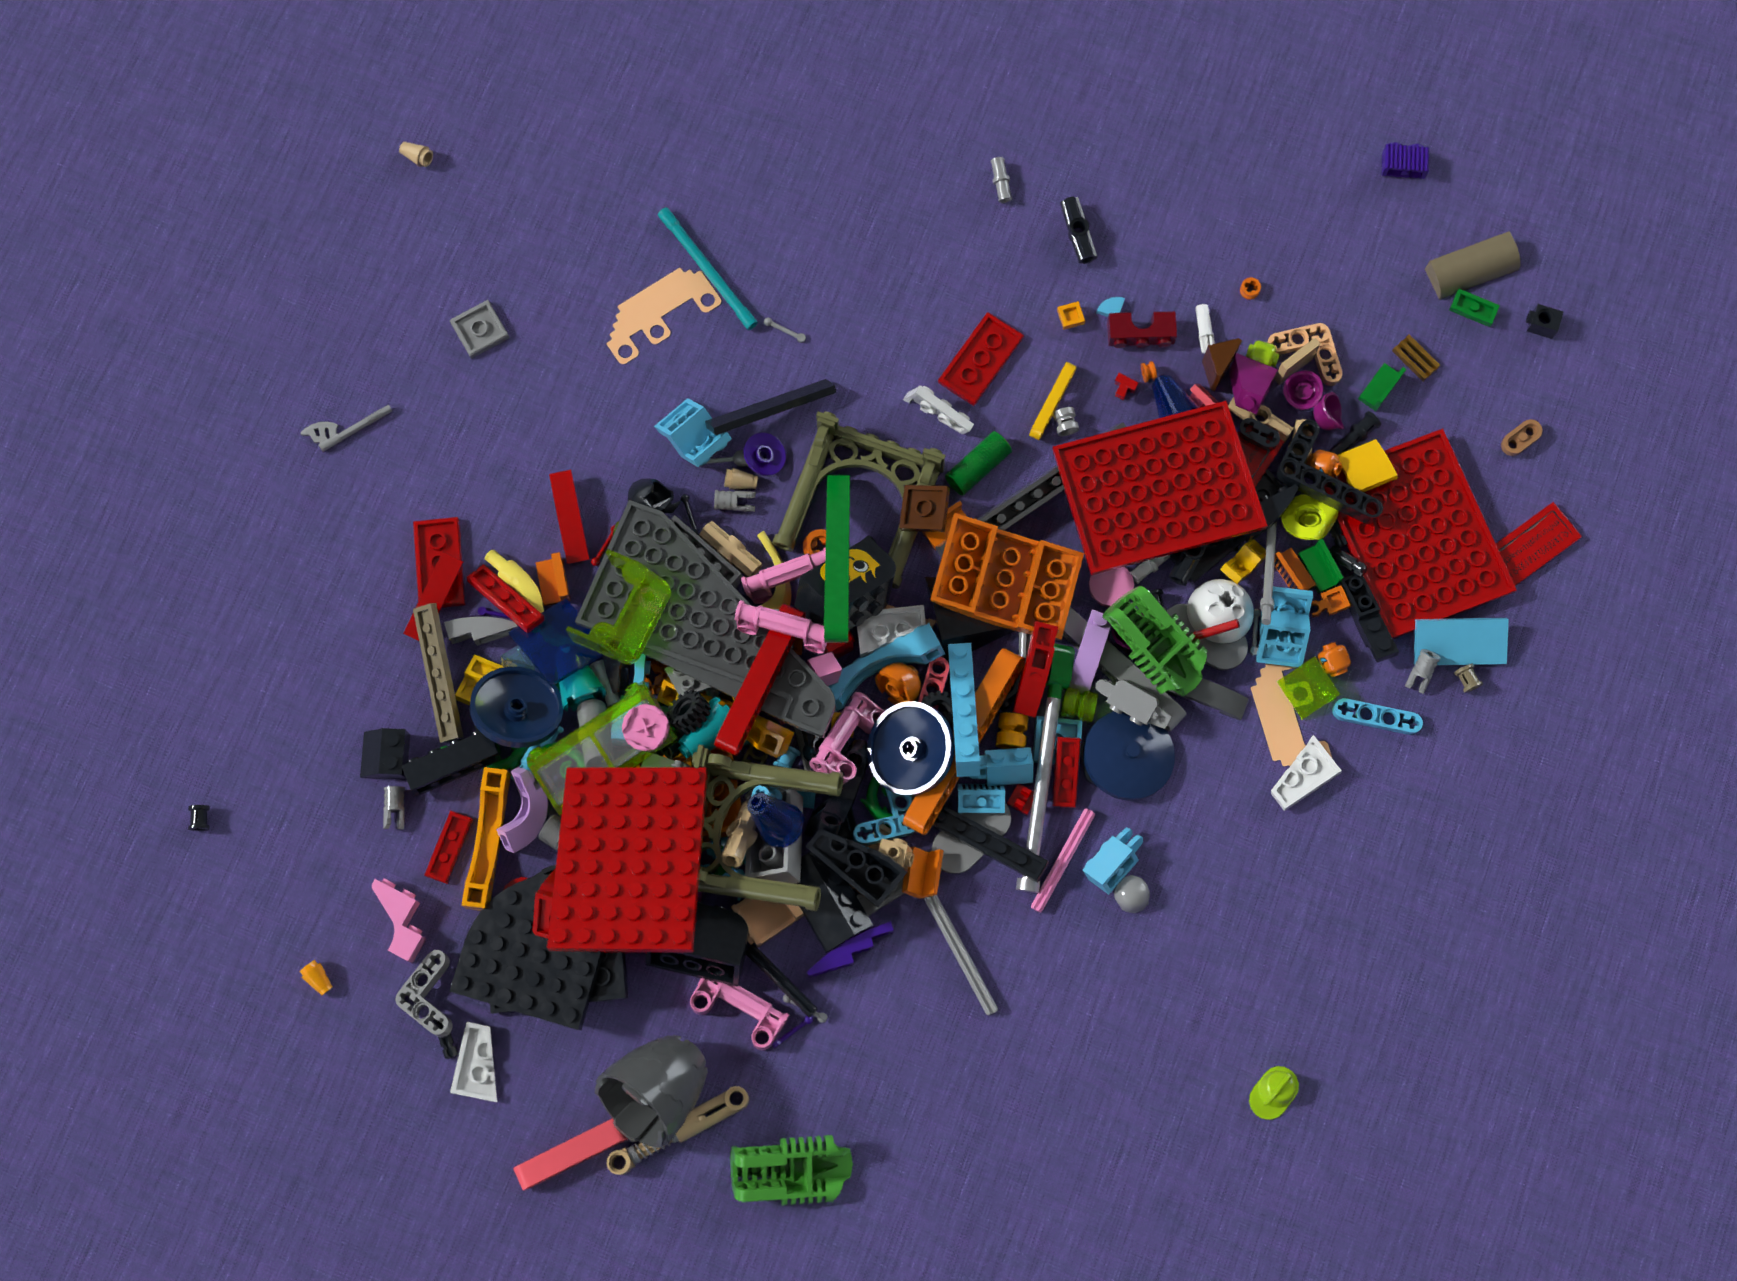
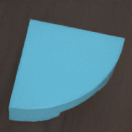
(1111, 305)

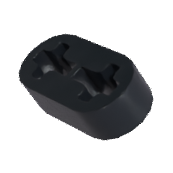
(1257, 439)

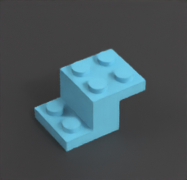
(689, 435)
(1288, 633)

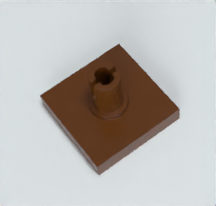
(924, 508)

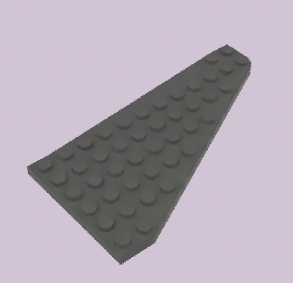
(698, 621)

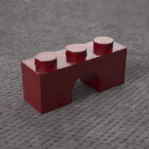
(1123, 331)

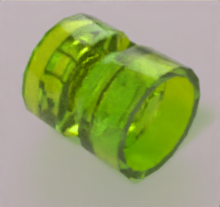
(1079, 704)

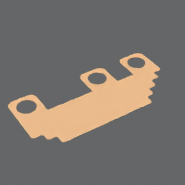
(652, 303)
(1278, 716)

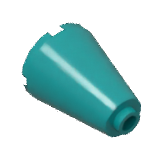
(580, 687)
(707, 733)

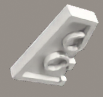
(933, 405)
(887, 626)
(1306, 774)
(475, 1065)

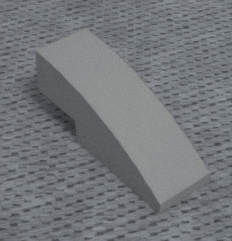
(479, 628)

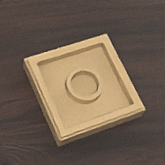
(1297, 361)

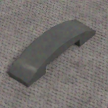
(1217, 697)

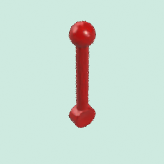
(595, 561)

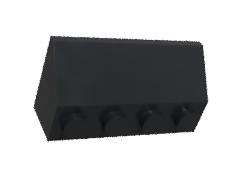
(839, 911)

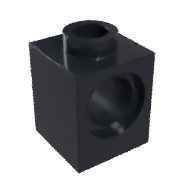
(1552, 316)

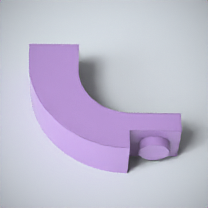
(1090, 652)
(531, 816)

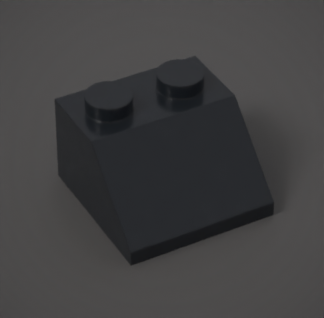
(385, 753)

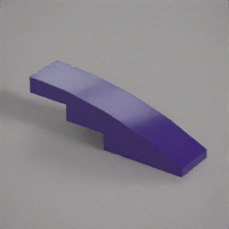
(842, 955)

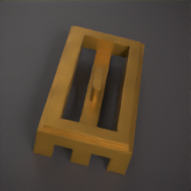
(1422, 352)

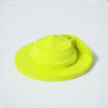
(1308, 518)

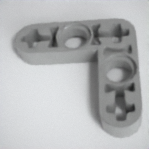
(418, 993)

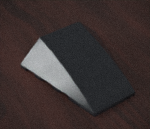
(958, 628)

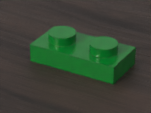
(1474, 307)

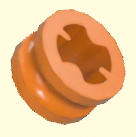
(1245, 284)
(1148, 371)

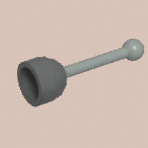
(738, 459)

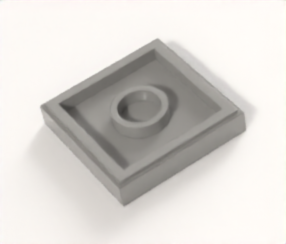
(479, 329)

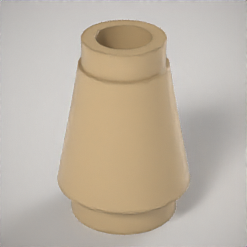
(418, 154)
(739, 479)

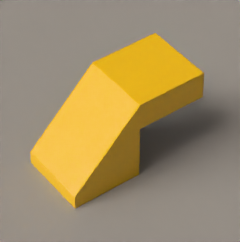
(1244, 561)

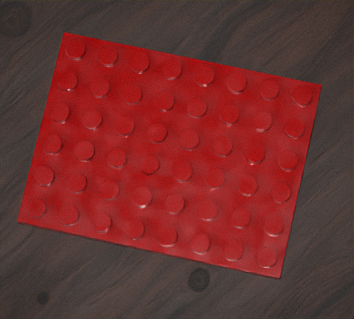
(1159, 487)
(1430, 544)
(628, 860)

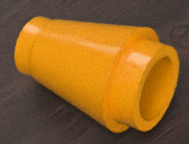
(316, 977)

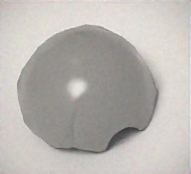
(1132, 894)

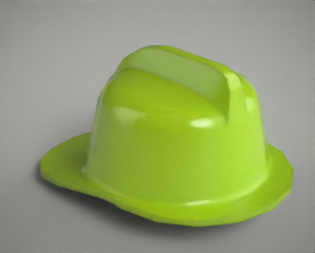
(1273, 1092)

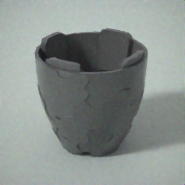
(653, 1089)

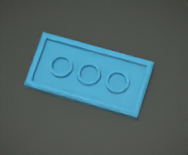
(1463, 640)

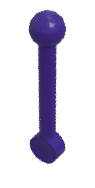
(482, 611)
(807, 1020)

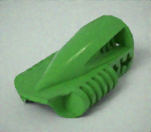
(1158, 642)
(792, 1170)

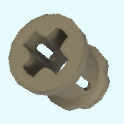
(1468, 678)

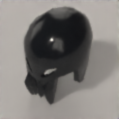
(652, 494)

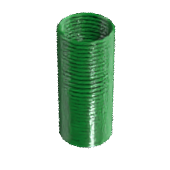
(975, 465)

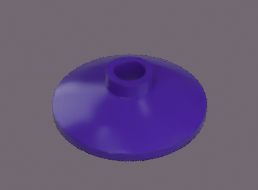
(770, 448)

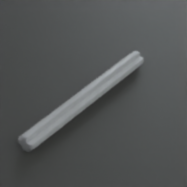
(961, 955)

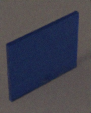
(551, 647)

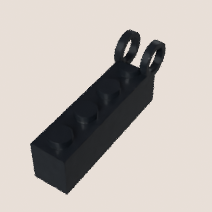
(450, 762)

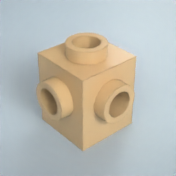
(898, 851)

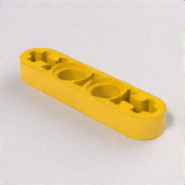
(1052, 401)

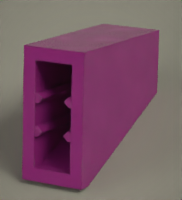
(1250, 382)

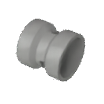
(1066, 421)

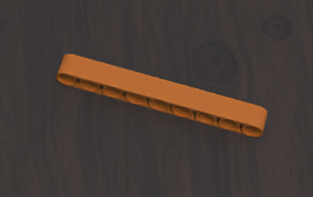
(988, 701)

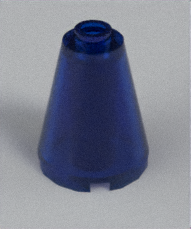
(1171, 397)
(776, 819)

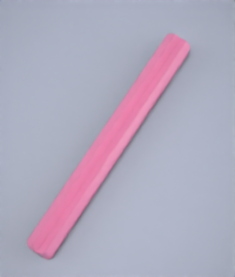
(1063, 860)

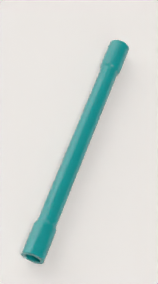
(741, 311)

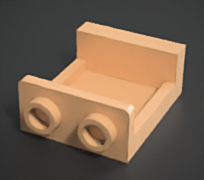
(766, 918)

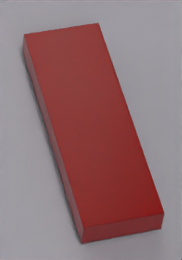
(1066, 772)
(448, 847)

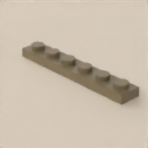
(438, 672)

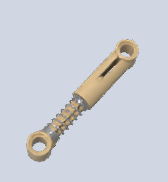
(694, 1124)

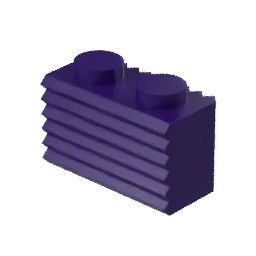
(1405, 160)

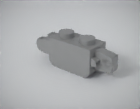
(1134, 701)

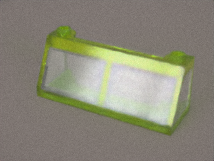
(593, 745)

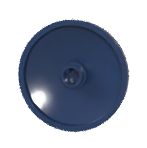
(516, 707)
(910, 748)
(1127, 757)

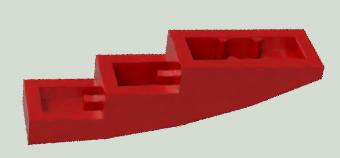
(569, 516)

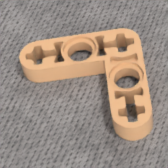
(1326, 344)

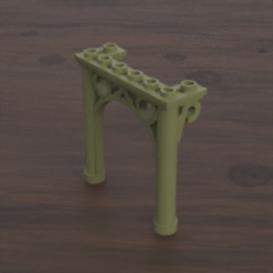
(828, 428)
(756, 774)

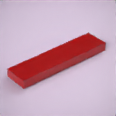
(437, 587)
(505, 598)

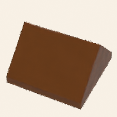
(1218, 359)

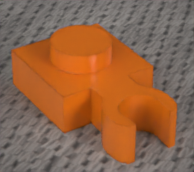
(1332, 601)

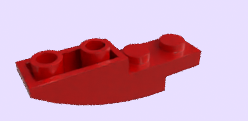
(1036, 669)

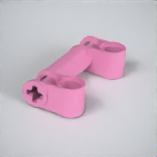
(759, 585)
(751, 618)
(854, 715)
(746, 1002)

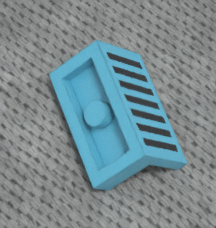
(981, 798)

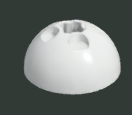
(1210, 607)

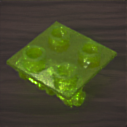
(1308, 688)

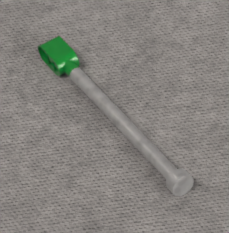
(1058, 679)

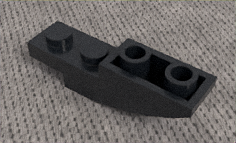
(1273, 509)
(1367, 618)

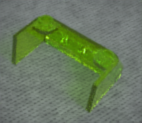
(637, 618)

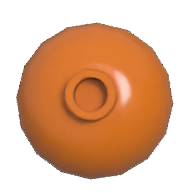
(899, 682)

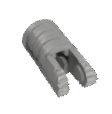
(728, 500)
(1424, 668)
(393, 803)

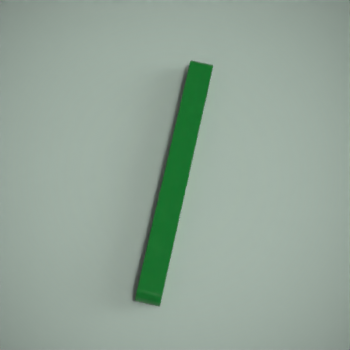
(837, 560)

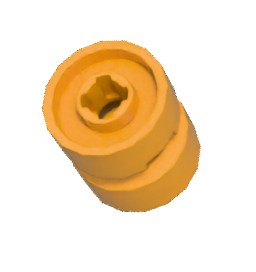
(1012, 730)

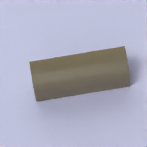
(1473, 265)

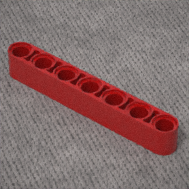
(755, 688)

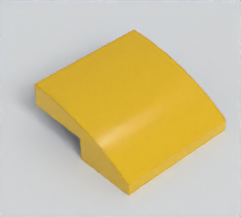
(1367, 466)
(474, 672)

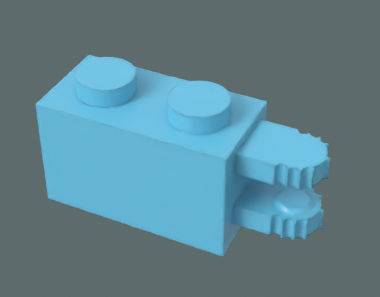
(1006, 766)
(1113, 860)

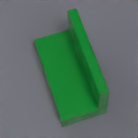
(1380, 386)
(1321, 566)

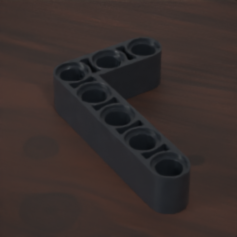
(1322, 480)

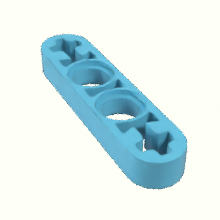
(1377, 716)

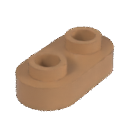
(1520, 438)

